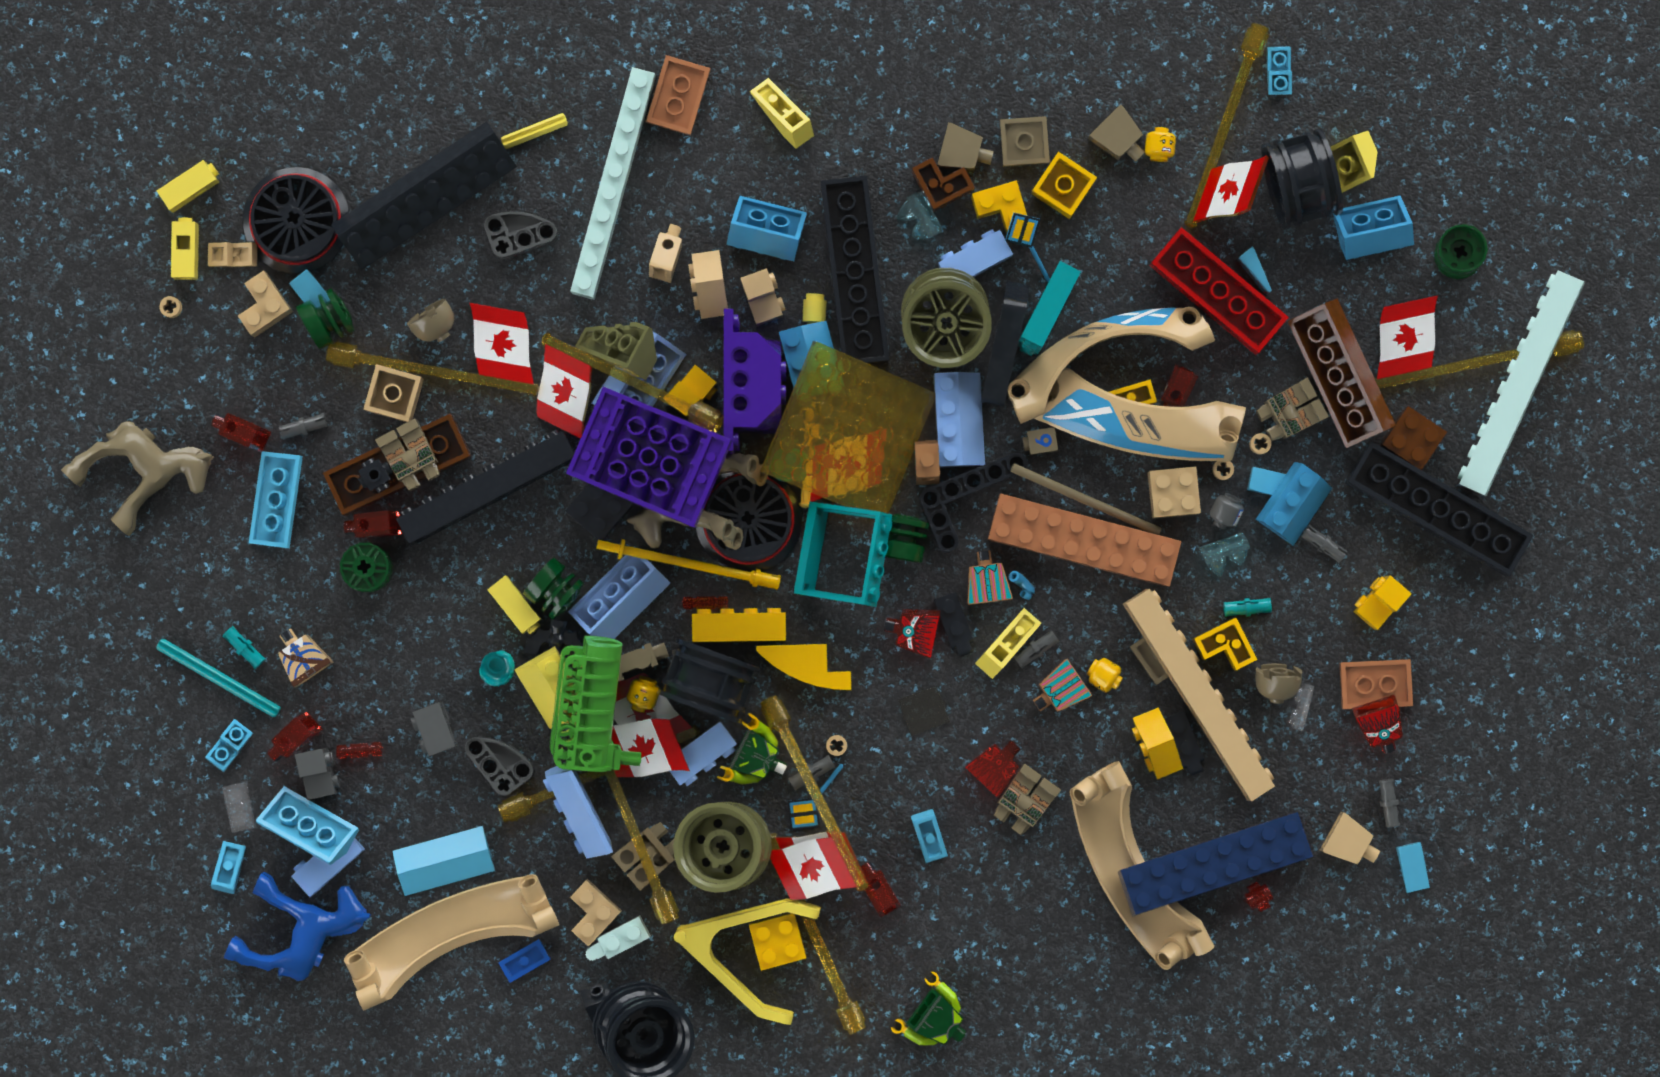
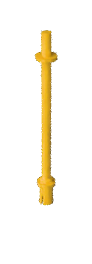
(755, 577)

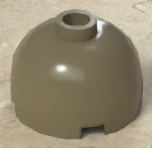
(433, 322)
(1278, 682)

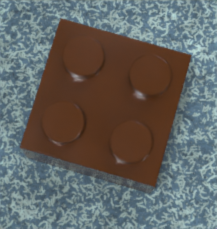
(1413, 438)

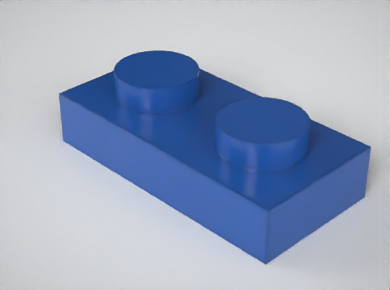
(524, 960)

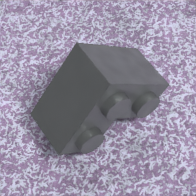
(434, 729)
(318, 773)

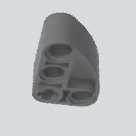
(513, 227)
(507, 762)

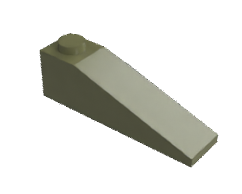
(624, 347)

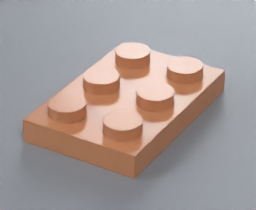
(678, 95)
(1375, 680)

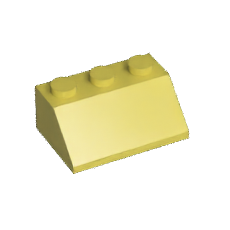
(540, 681)

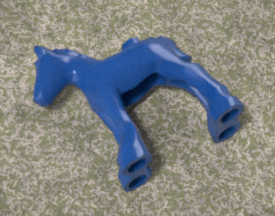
(308, 934)

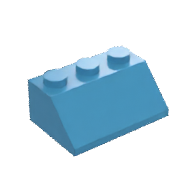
(1374, 227)
(766, 228)
(797, 343)
(1294, 502)

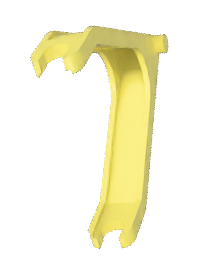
(698, 942)

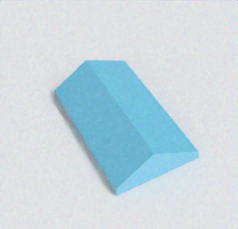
(275, 499)
(308, 826)
(443, 860)

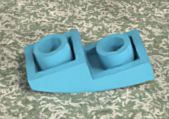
(1279, 70)
(229, 745)

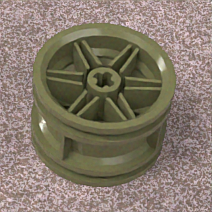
(932, 287)
(690, 853)

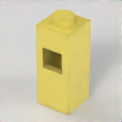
(188, 185)
(184, 249)
(515, 605)

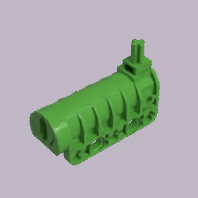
(591, 708)

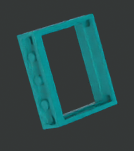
(1048, 309)
(812, 549)

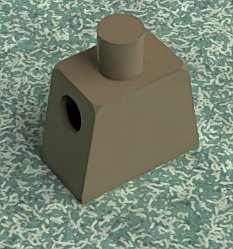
(1118, 135)
(962, 150)

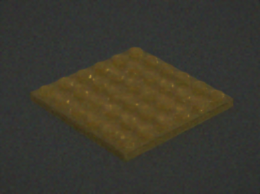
(848, 430)

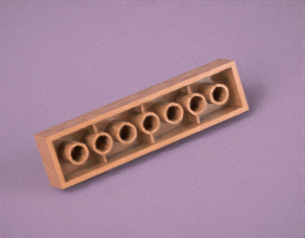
(1084, 540)

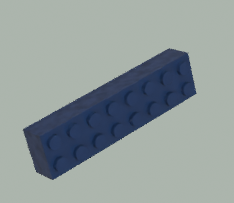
(1215, 864)

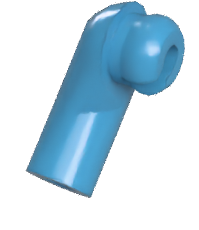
(1022, 582)

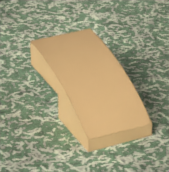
(232, 254)

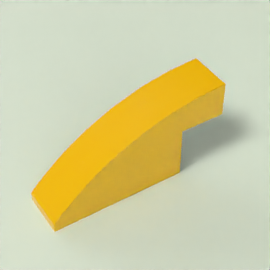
(806, 664)

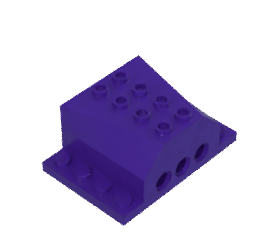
(751, 382)
(649, 457)

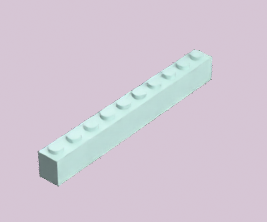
(613, 183)
(1521, 383)

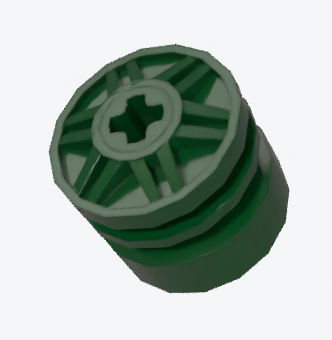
(1468, 240)
(326, 318)
(903, 536)
(376, 576)
(553, 588)

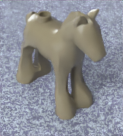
(148, 460)
(650, 523)

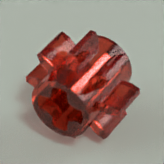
(1258, 896)

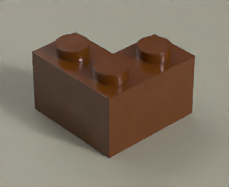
(940, 190)

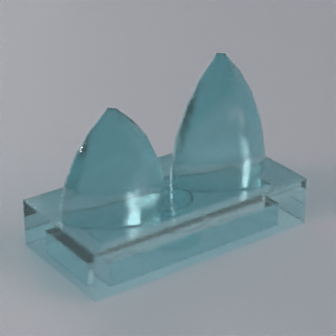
(918, 207)
(1215, 552)

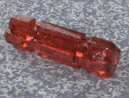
(705, 602)
(359, 750)

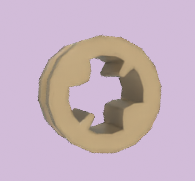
(176, 311)
(1258, 436)
(1217, 474)
(835, 752)

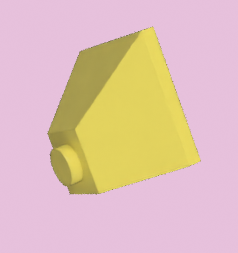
(1355, 160)

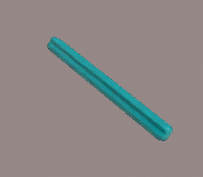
(218, 678)

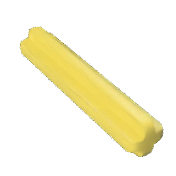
(534, 131)

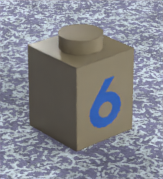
(1040, 441)

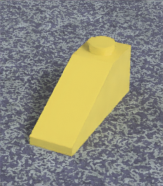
(783, 113)
(1008, 643)

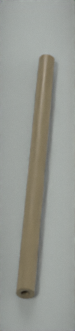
(1085, 499)

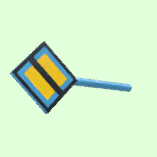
(1023, 232)
(803, 812)

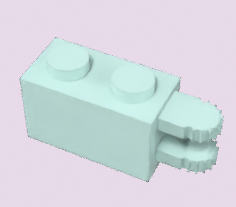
(619, 939)

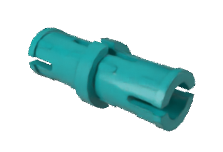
(1247, 607)
(244, 647)

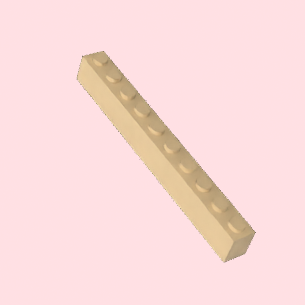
(1199, 695)

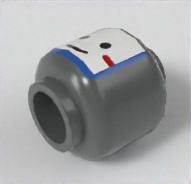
(1226, 511)

